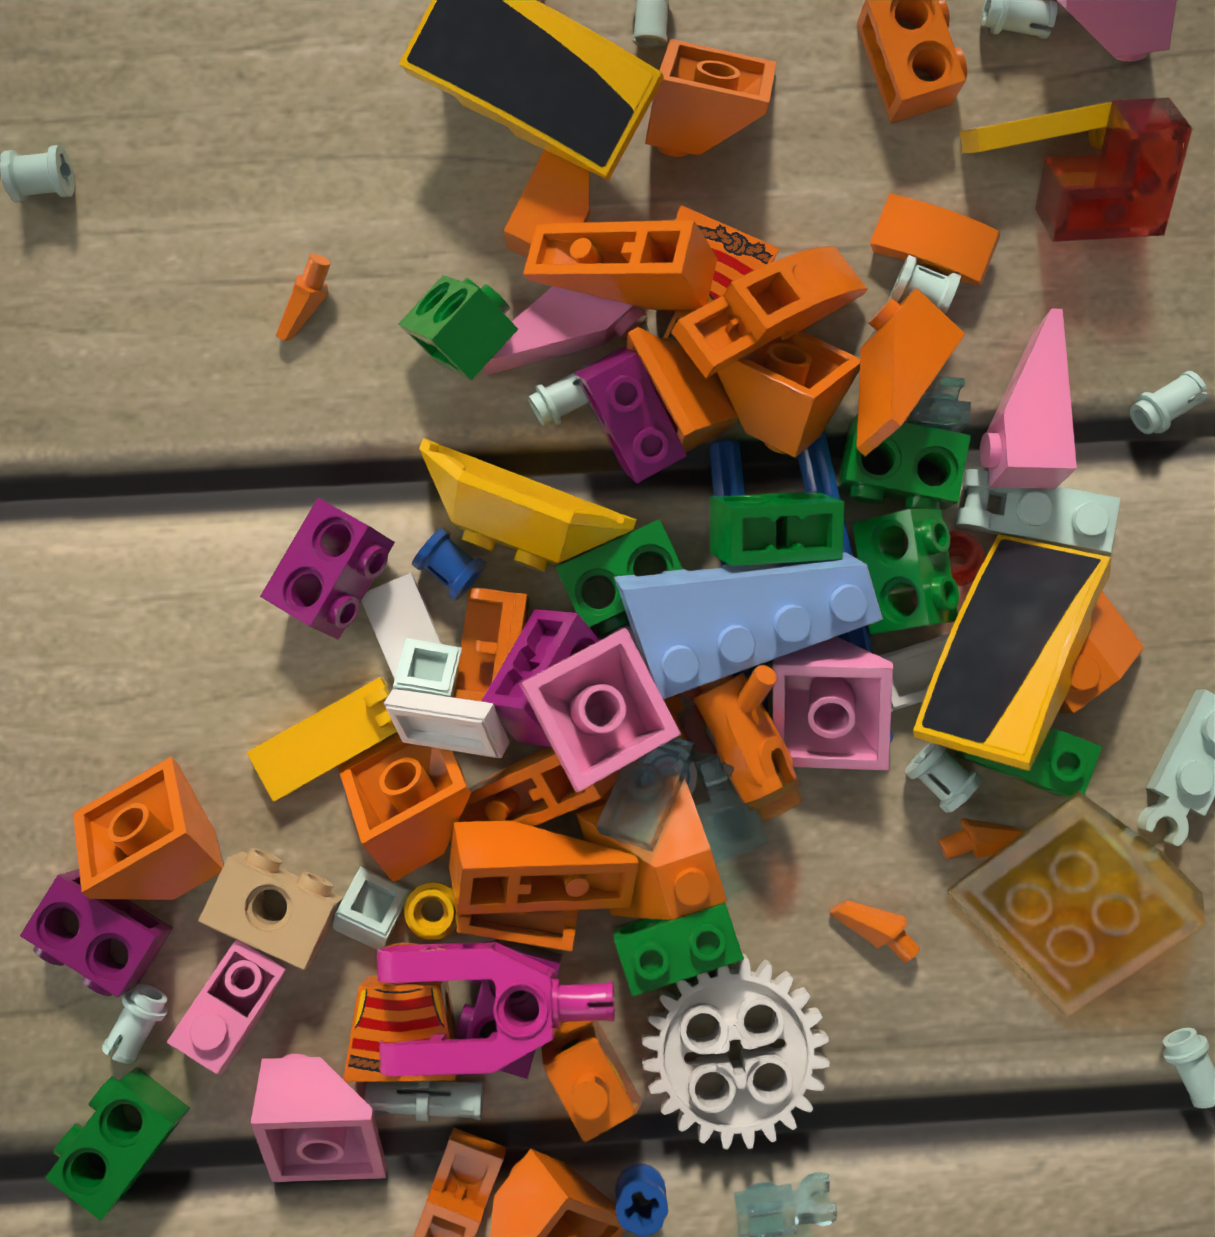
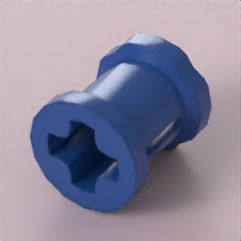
(449, 563)
(632, 1216)

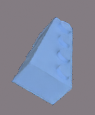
(736, 617)

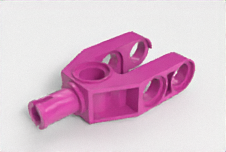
(510, 973)

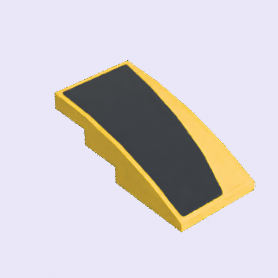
(536, 76)
(1012, 651)

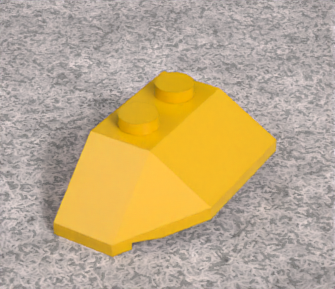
(517, 511)

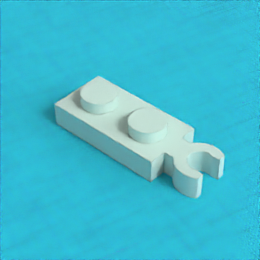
(1185, 771)

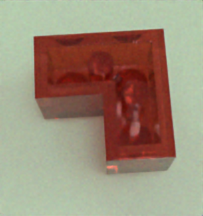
(1125, 187)

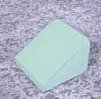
(428, 668)
(370, 909)

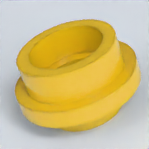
(419, 922)

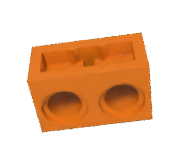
(899, 51)

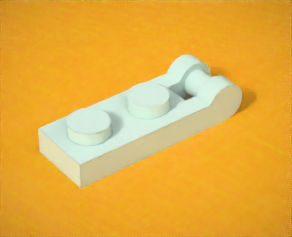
(1046, 516)

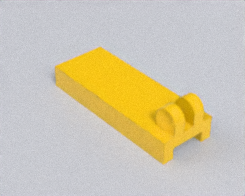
(1086, 118)
(324, 740)

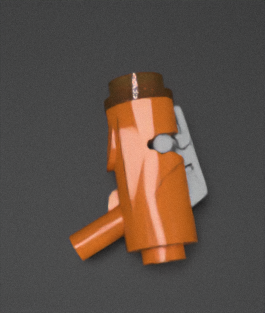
(750, 742)

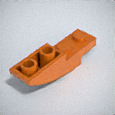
(766, 305)

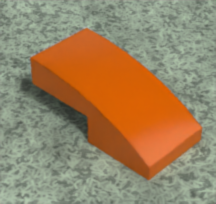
(936, 237)
(461, 1187)

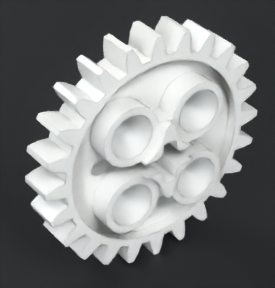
(741, 1102)

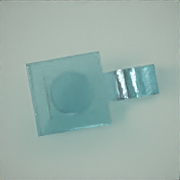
(941, 407)
(725, 819)
(776, 1210)

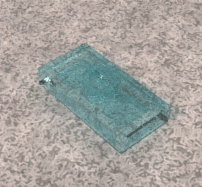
(646, 794)

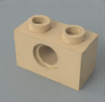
(239, 911)

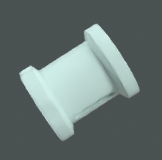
(37, 173)
(933, 285)
(943, 776)

